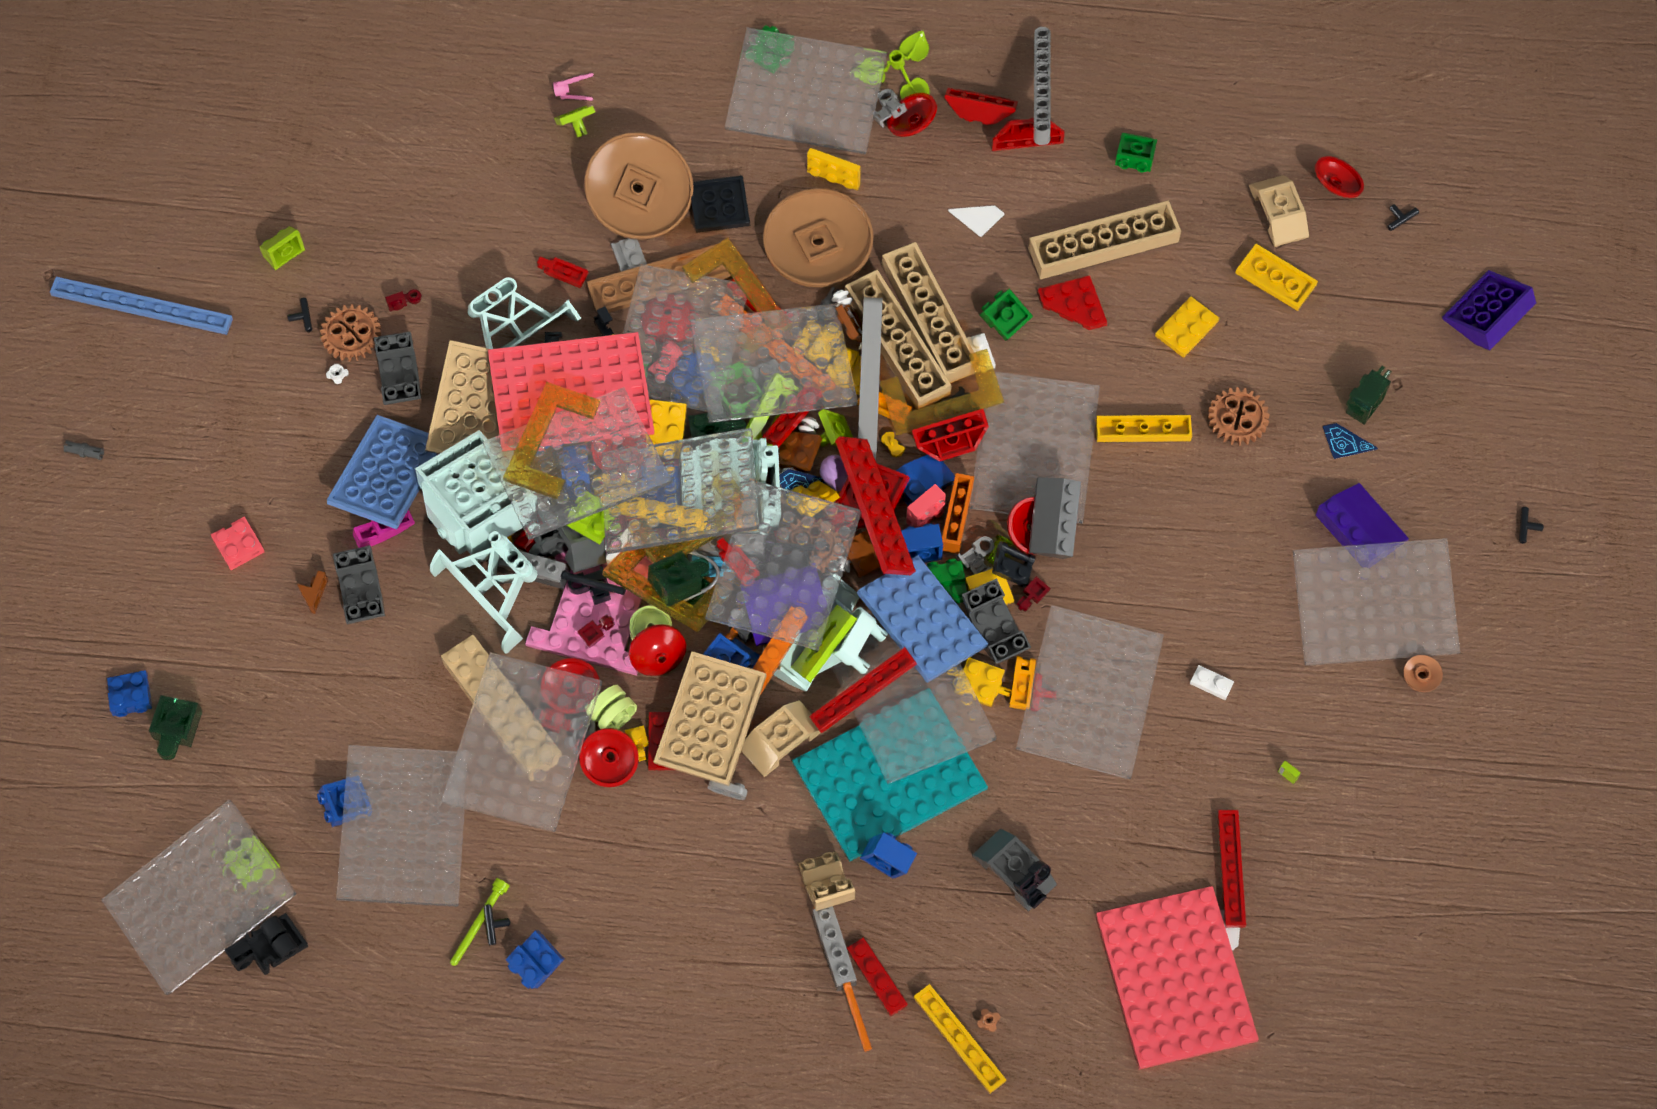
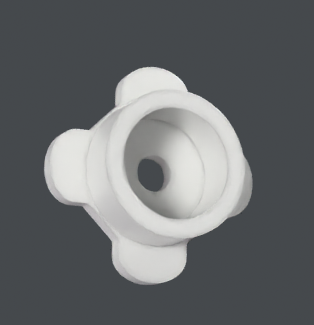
(337, 368)

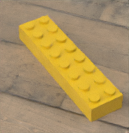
(1144, 428)

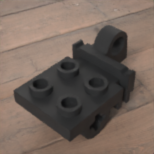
(271, 944)

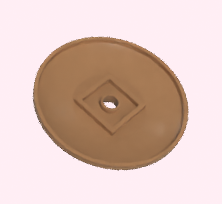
(653, 166)
(813, 216)

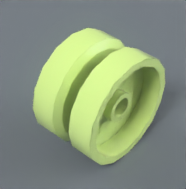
(647, 617)
(613, 709)

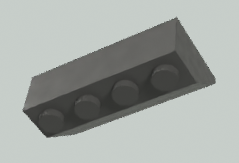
(1054, 517)

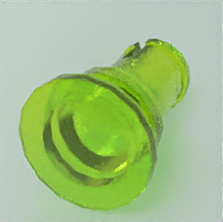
(991, 558)

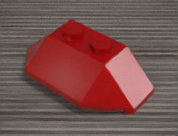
(980, 106)
(1021, 135)
(952, 436)

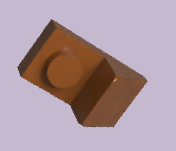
(313, 594)

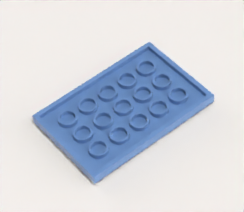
(382, 473)
(923, 619)

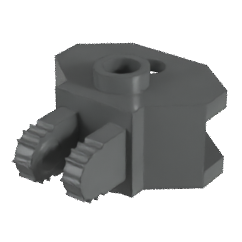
(549, 545)

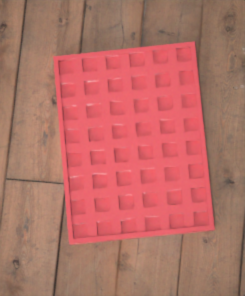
(581, 365)
(1176, 977)

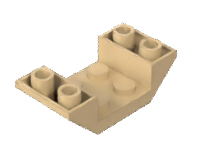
(1282, 209)
(779, 736)
(826, 881)

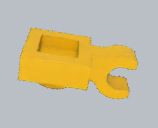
(639, 737)

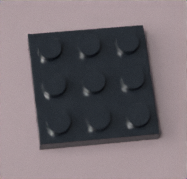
(719, 204)

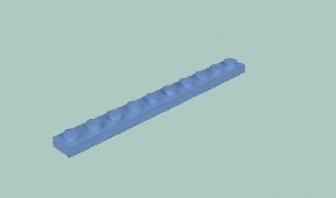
(141, 305)

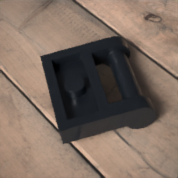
(1010, 569)

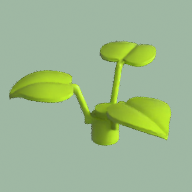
(913, 48)

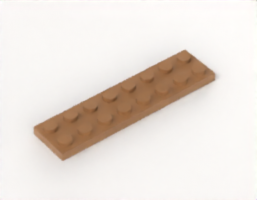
(617, 289)

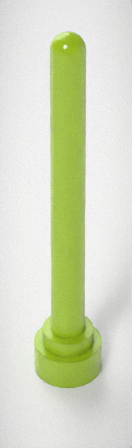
(498, 889)

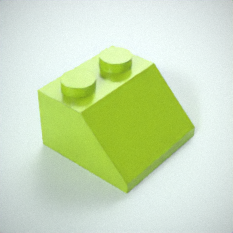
(282, 247)

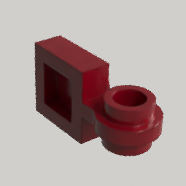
(398, 300)
(1036, 591)
(592, 633)

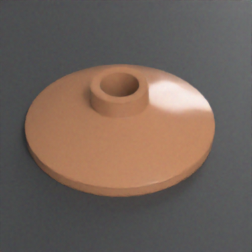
(1423, 665)

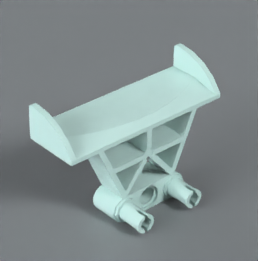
(503, 290)
(522, 567)
(848, 648)

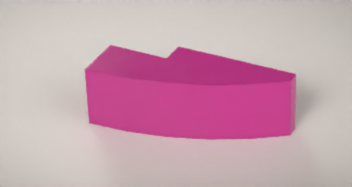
(375, 533)

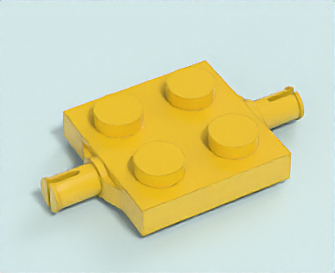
(985, 681)

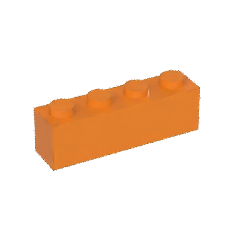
(957, 513)

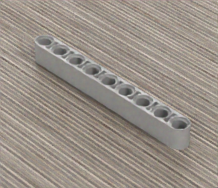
(1042, 85)
(870, 371)

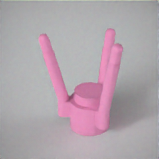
(562, 88)

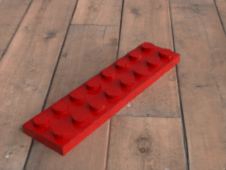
(875, 506)

